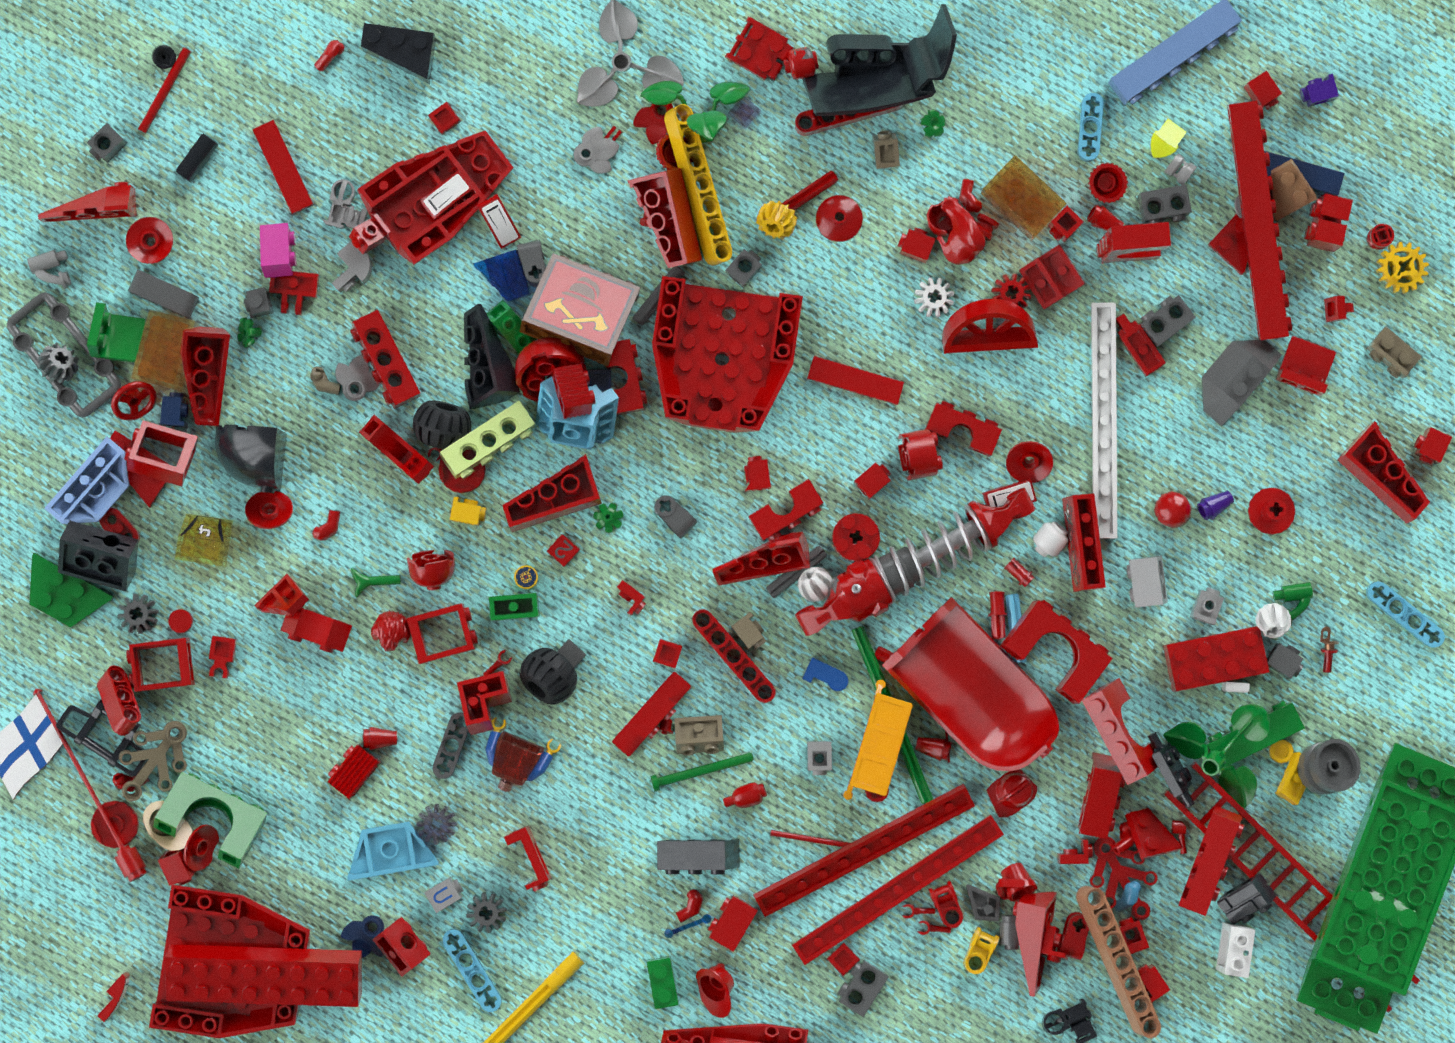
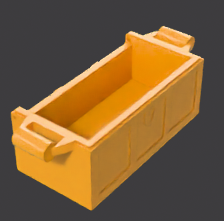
(880, 744)

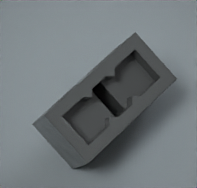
(1162, 199)
(1169, 324)
(868, 990)

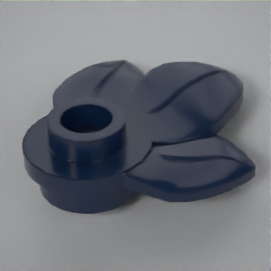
(361, 935)

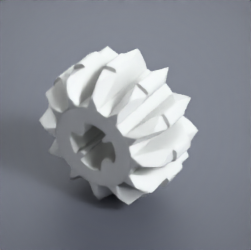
(939, 304)

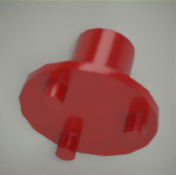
(1271, 511)

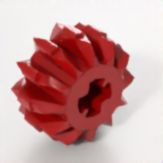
(1003, 289)

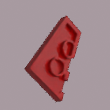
(146, 487)

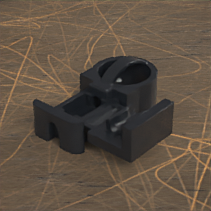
(1077, 1021)

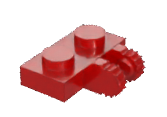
(299, 285)

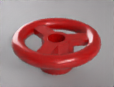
(132, 396)

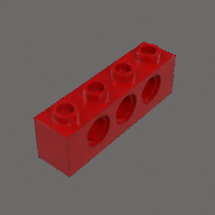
(374, 324)

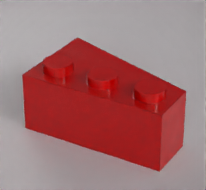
(1101, 797)

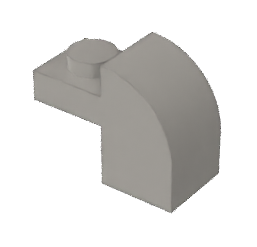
(359, 267)

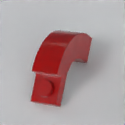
(396, 449)

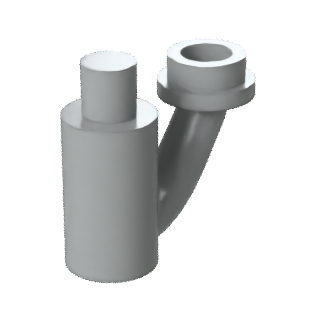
(46, 261)

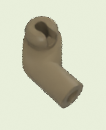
(322, 383)

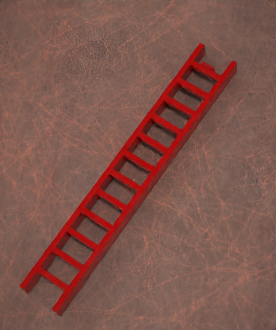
(1276, 848)

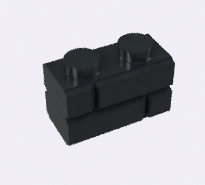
(1247, 899)

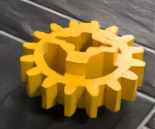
(1410, 272)

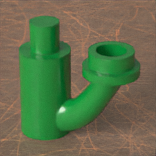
(1295, 592)

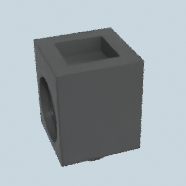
(104, 133)
(741, 277)

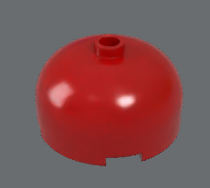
(538, 361)

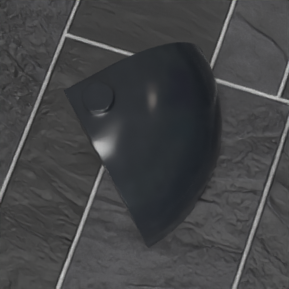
(252, 454)

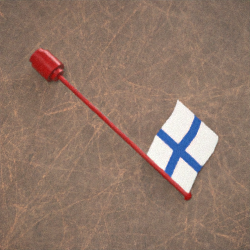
(29, 746)

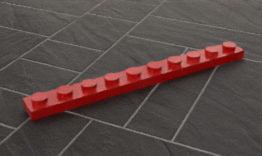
(864, 850)
(897, 889)

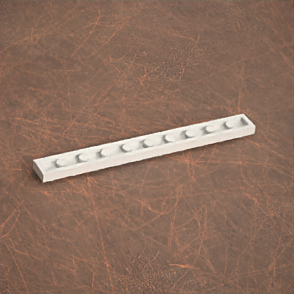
(1104, 417)

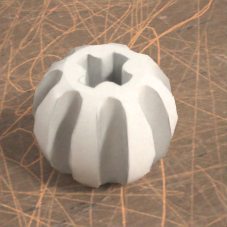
(815, 584)
(1273, 620)

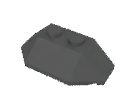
(1236, 376)

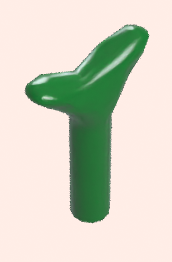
(364, 581)

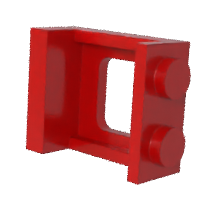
(534, 855)

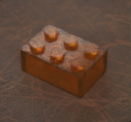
(1023, 198)
(159, 351)

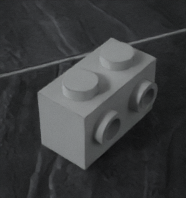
(1147, 581)

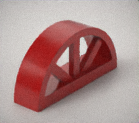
(989, 339)

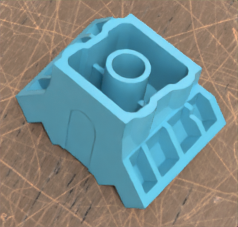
(579, 430)

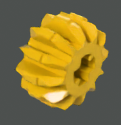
(776, 220)

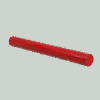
(164, 90)

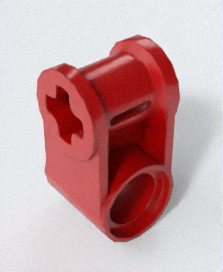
(946, 903)
(1074, 940)

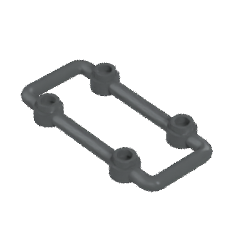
(61, 313)

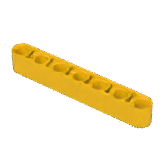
(697, 196)

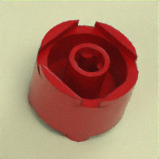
(919, 454)
(867, 531)

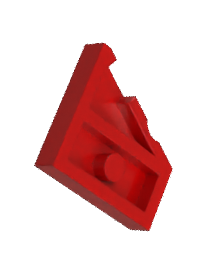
(1231, 244)
(1150, 834)

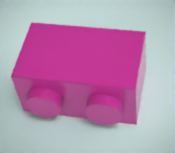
(276, 250)

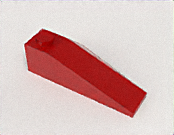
(104, 203)
(204, 366)
(775, 557)

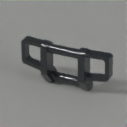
(83, 739)

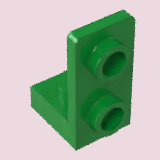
(509, 325)

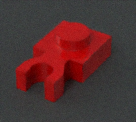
(222, 651)

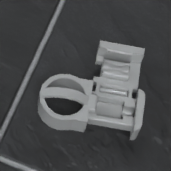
(342, 213)

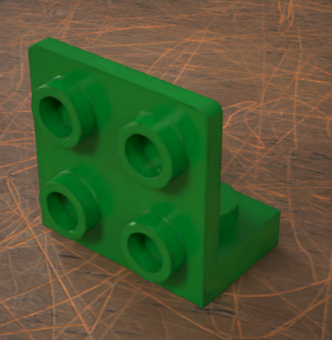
(114, 335)

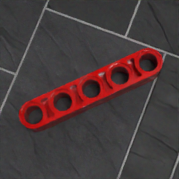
(819, 125)
(724, 648)

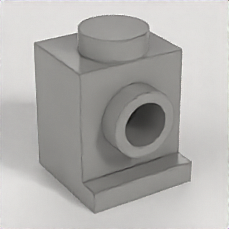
(1199, 610)
(823, 748)

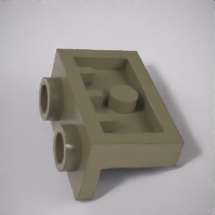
(1393, 353)
(699, 735)

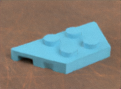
(390, 851)

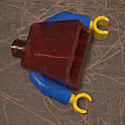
(516, 758)

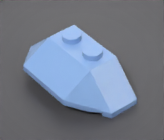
(93, 486)

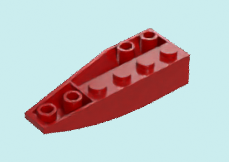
(737, 1034)

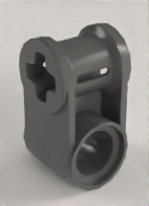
(532, 259)
(678, 519)

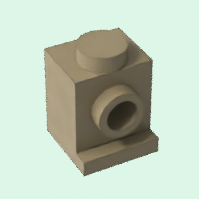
(749, 631)

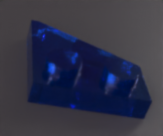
(505, 275)

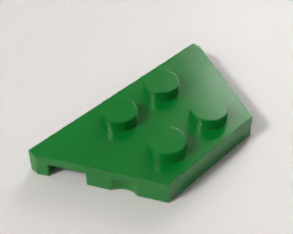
(62, 595)

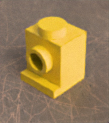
(467, 512)

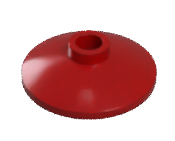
(839, 230)
(141, 231)
(1036, 468)
(261, 504)
(200, 847)

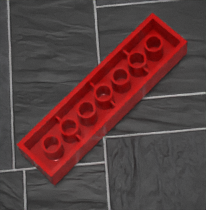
(263, 975)

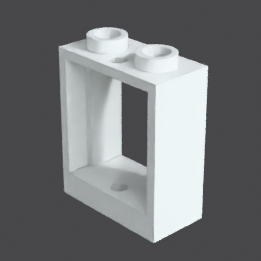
(1232, 944)

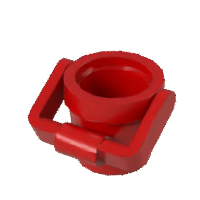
(1016, 882)

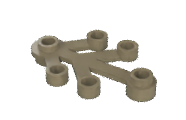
(155, 757)

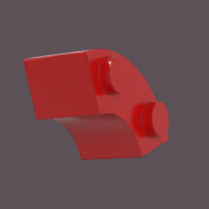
(317, 628)

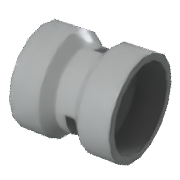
(1184, 173)

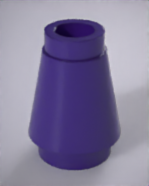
(1214, 505)

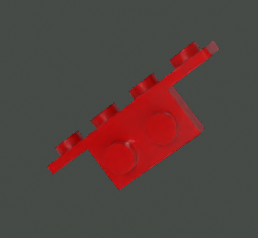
(651, 714)

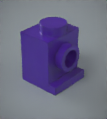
(1319, 91)

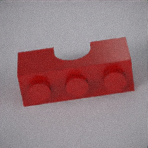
(630, 396)
(983, 433)
(805, 501)

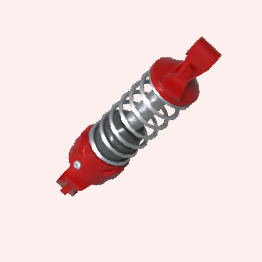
(873, 584)

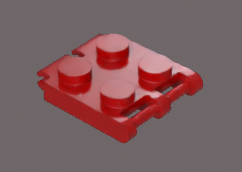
(760, 50)

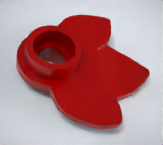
(652, 121)

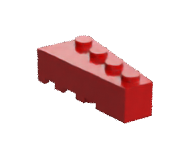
(1384, 474)

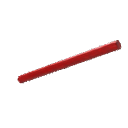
(808, 838)

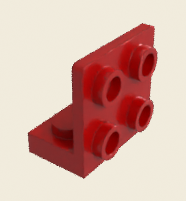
(1306, 366)

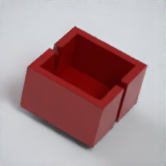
(1326, 227)

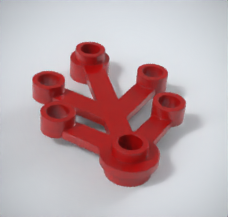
(1119, 874)

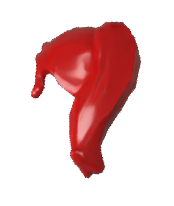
(966, 237)

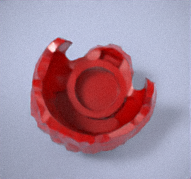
(390, 630)

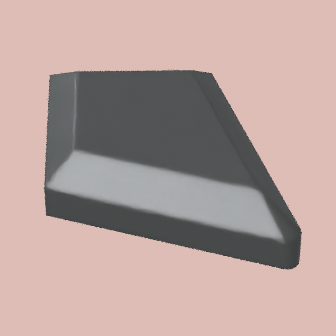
(983, 904)

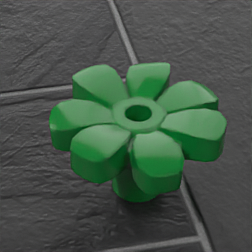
(247, 332)
(608, 523)

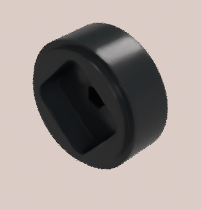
(163, 56)

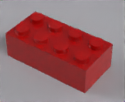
(1215, 658)

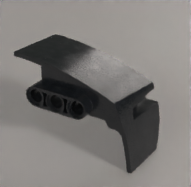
(881, 74)

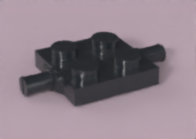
(1176, 776)

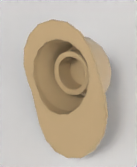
(163, 839)

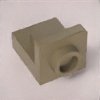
(886, 149)

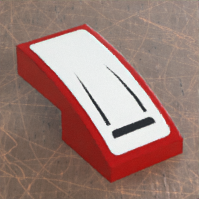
(446, 195)
(499, 221)
(997, 496)
(117, 992)

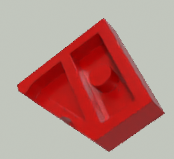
(283, 598)

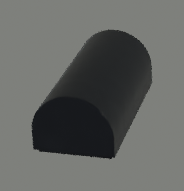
(196, 158)

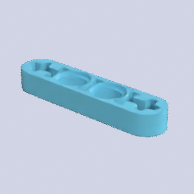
(1406, 612)
(470, 971)

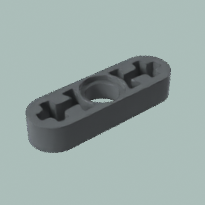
(440, 760)

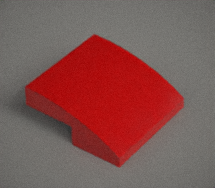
(1052, 276)

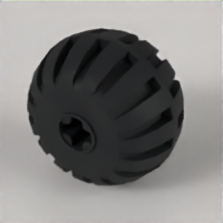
(440, 423)
(548, 676)

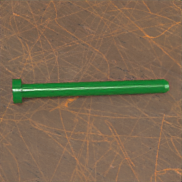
(699, 771)

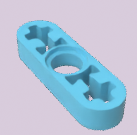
(1085, 109)

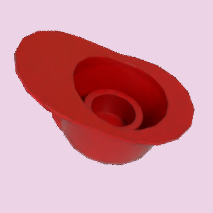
(1011, 793)
(715, 989)

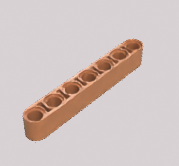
(1127, 967)

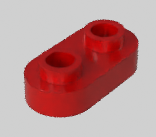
(121, 526)

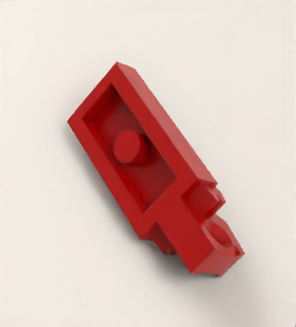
(1139, 345)

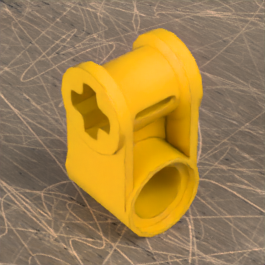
(980, 949)

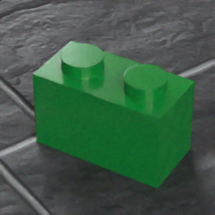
(514, 607)
(662, 982)

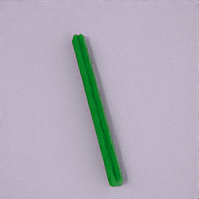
(906, 748)

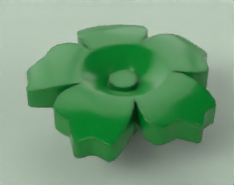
(933, 123)

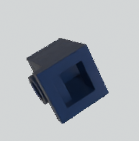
(174, 410)

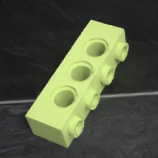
(514, 415)

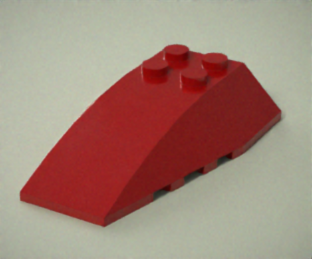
(398, 192)

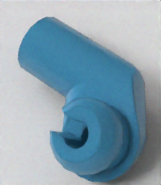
(1129, 896)

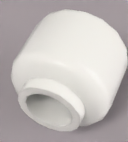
(1050, 539)

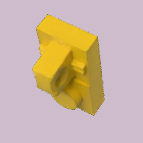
(1291, 786)

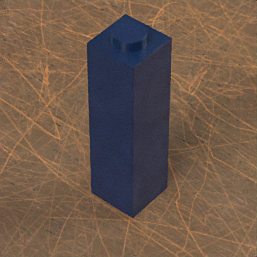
(1319, 178)

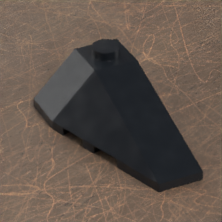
(491, 371)

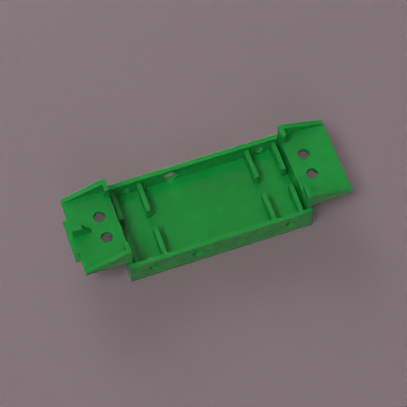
(1385, 894)

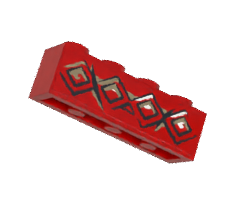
(1083, 542)

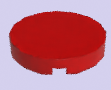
(462, 485)
(123, 820)

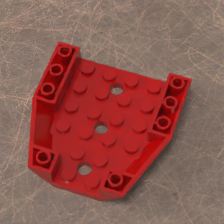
(693, 333)
(224, 920)

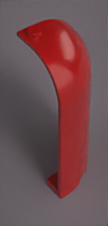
(975, 691)

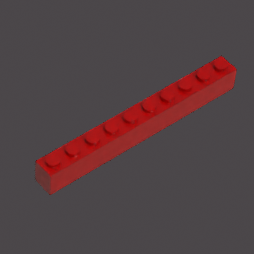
(1257, 219)

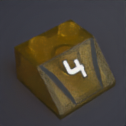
(204, 540)

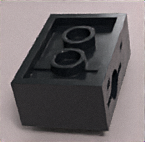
(97, 555)

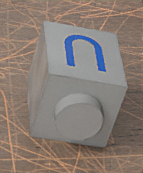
(444, 894)

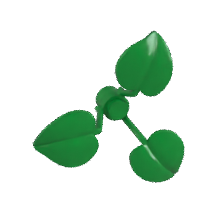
(703, 123)
(1239, 782)

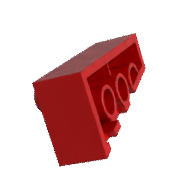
(669, 215)
(554, 497)
(1210, 860)

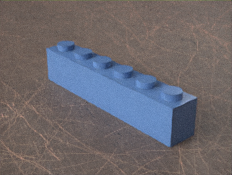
(1175, 51)

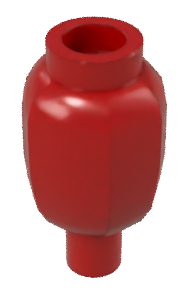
(746, 795)

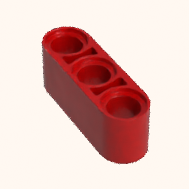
(119, 700)

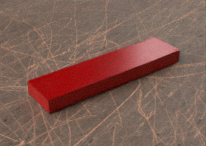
(283, 167)
(855, 380)

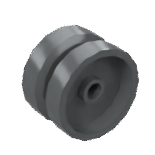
(1329, 767)

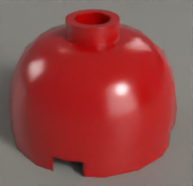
(431, 569)

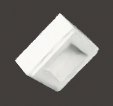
(1235, 687)

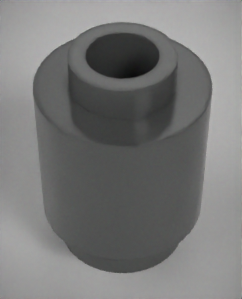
(1008, 932)

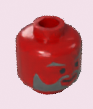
(801, 63)

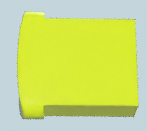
(1166, 139)

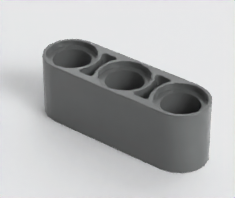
(163, 293)

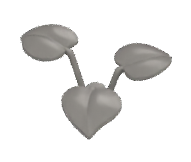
(615, 24)

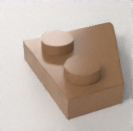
(1290, 189)

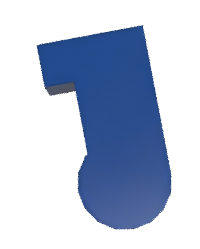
(833, 677)

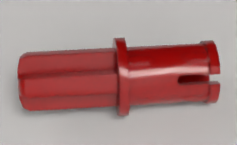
(997, 614)

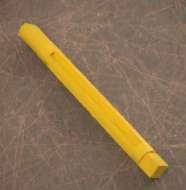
(536, 999)

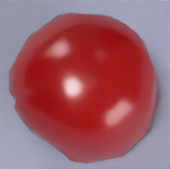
(933, 217)
(1173, 509)

